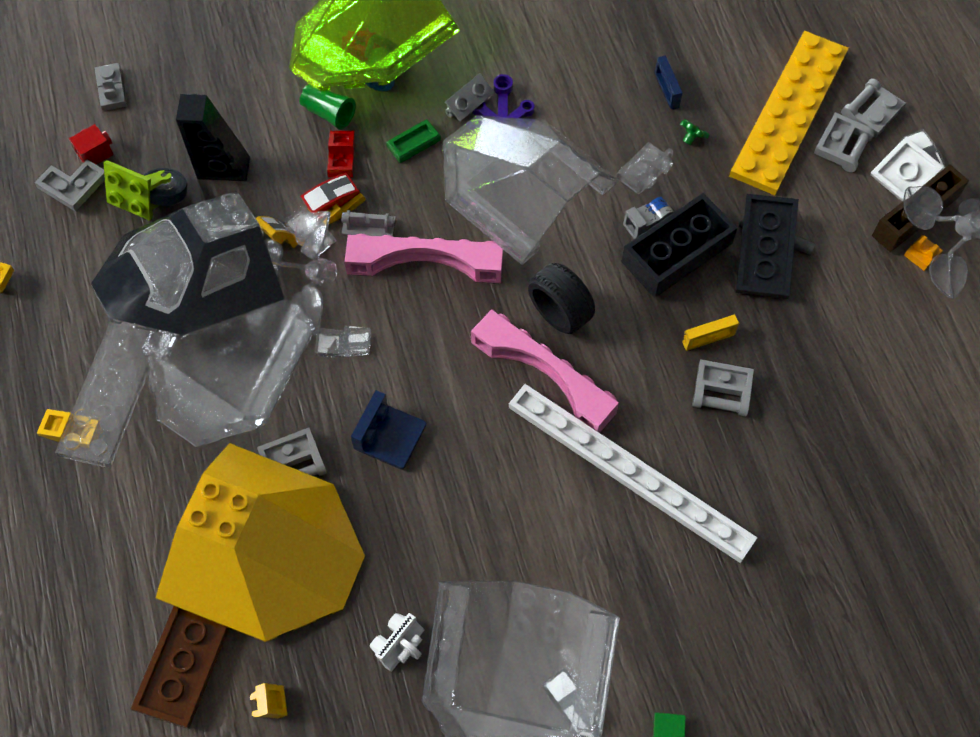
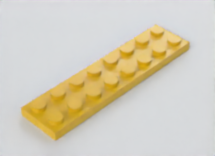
(788, 113)

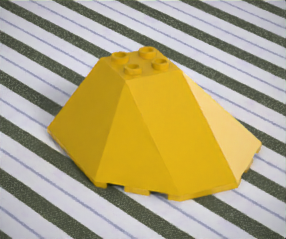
(261, 548)

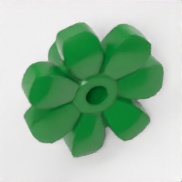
(692, 132)

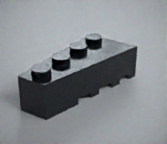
(210, 141)

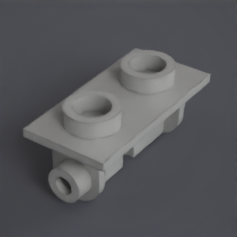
(468, 97)
(367, 224)

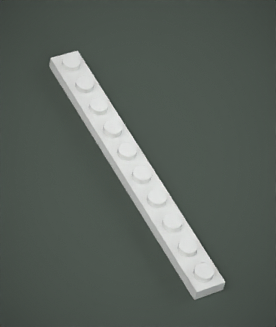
(633, 473)

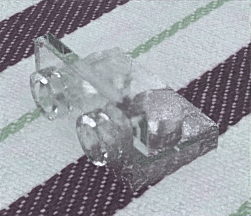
(645, 167)

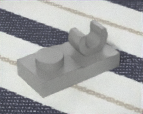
(110, 87)

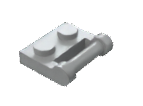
(880, 112)
(836, 138)
(723, 379)
(295, 449)

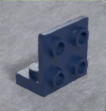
(387, 432)

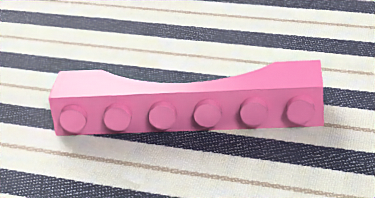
(372, 254)
(503, 340)

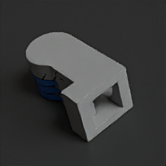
(646, 216)

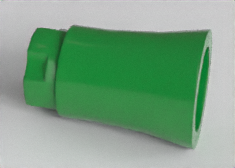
(328, 105)

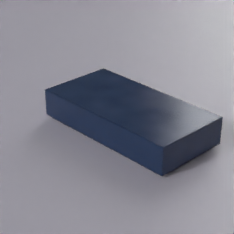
(668, 82)

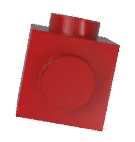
(92, 144)

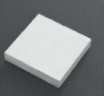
(906, 167)

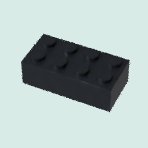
(678, 245)

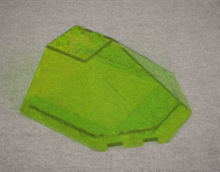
(366, 40)

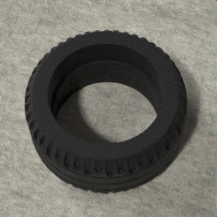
(561, 298)

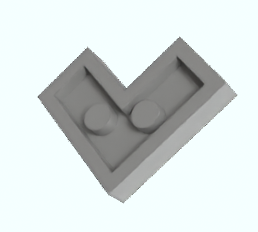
(71, 190)

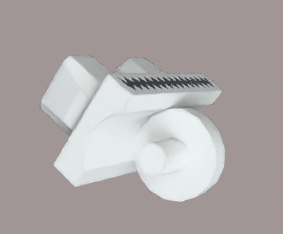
(401, 642)

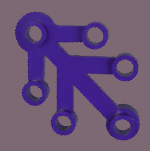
(505, 81)

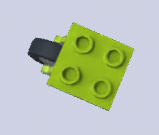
(145, 192)

